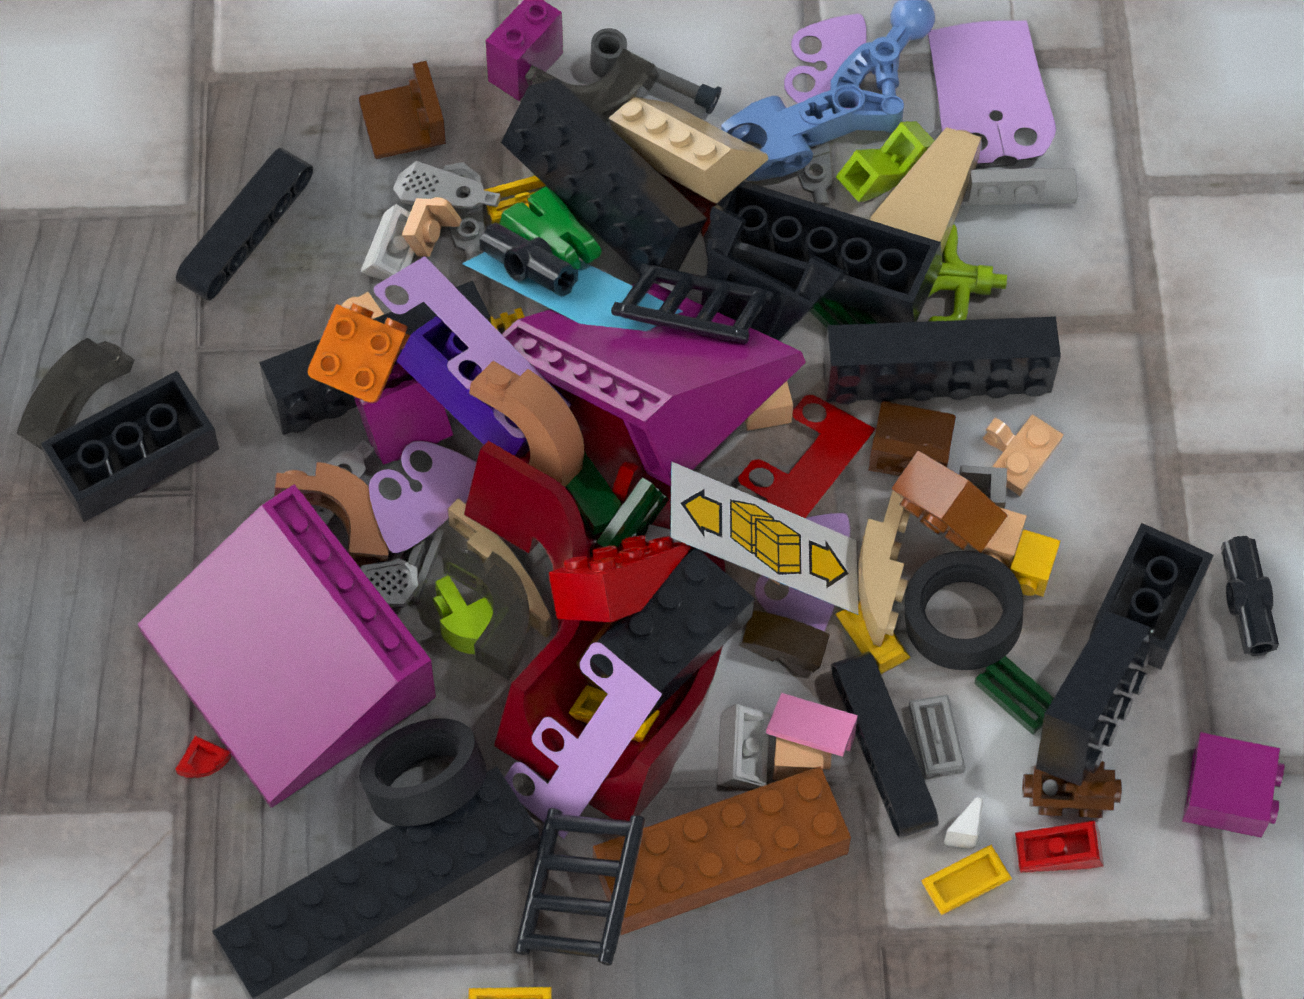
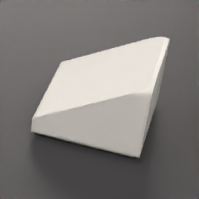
(966, 827)

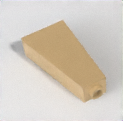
(933, 188)

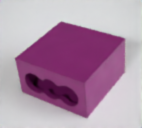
(524, 39)
(402, 416)
(1233, 785)

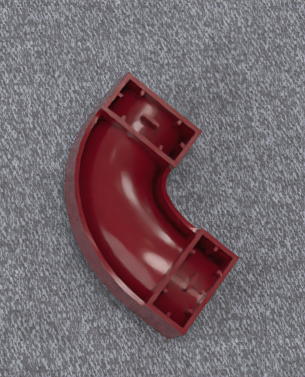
(535, 508)

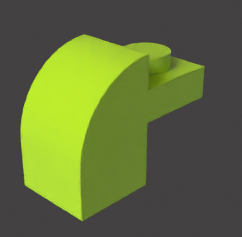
(460, 623)

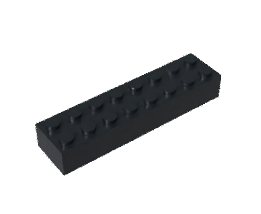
(374, 892)

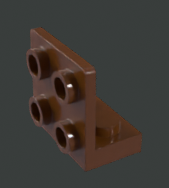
(404, 116)
(904, 432)

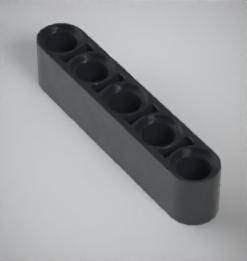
(244, 224)
(885, 745)

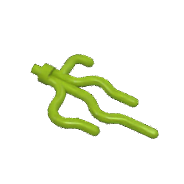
(963, 279)

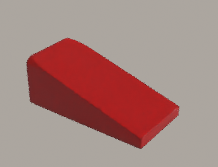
(1060, 848)

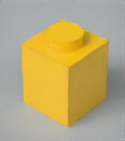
(1034, 562)

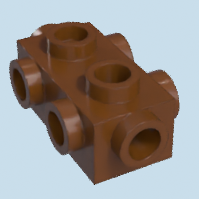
(1093, 797)

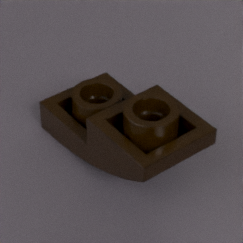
(780, 636)

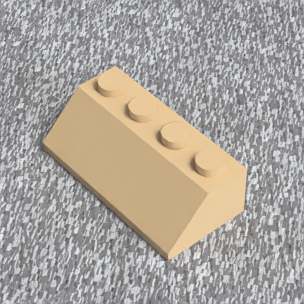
(686, 147)

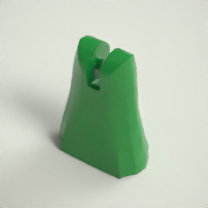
(554, 223)

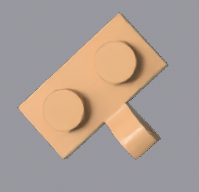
(1022, 453)

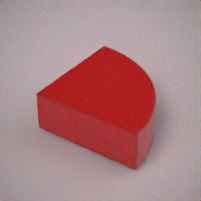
(626, 480)
(202, 759)

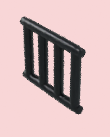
(703, 322)
(612, 909)

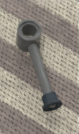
(613, 41)

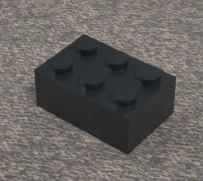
(1157, 587)

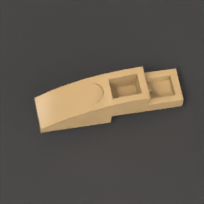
(880, 572)

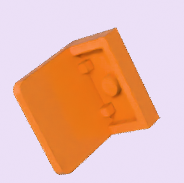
(357, 352)

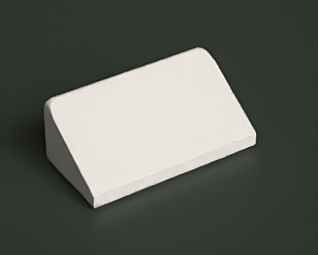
(389, 249)
(743, 748)

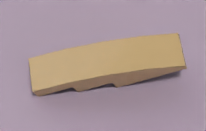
(483, 542)

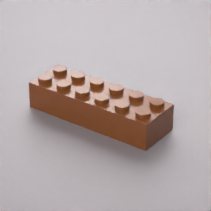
(730, 848)

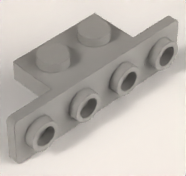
(1021, 186)

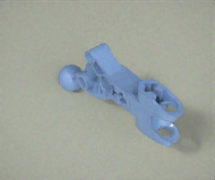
(791, 131)

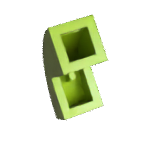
(879, 170)

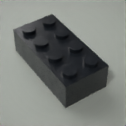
(130, 446)
(678, 626)
(1094, 699)

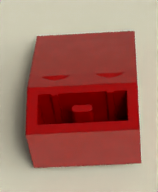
(614, 579)

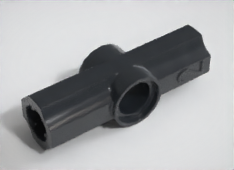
(528, 259)
(1249, 596)

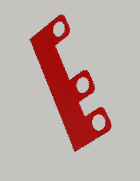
(820, 466)

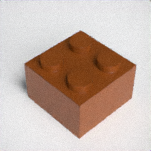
(948, 503)

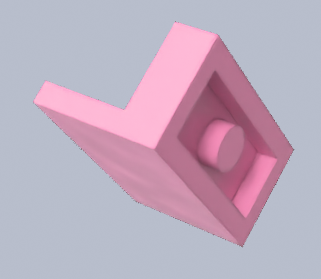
(813, 725)

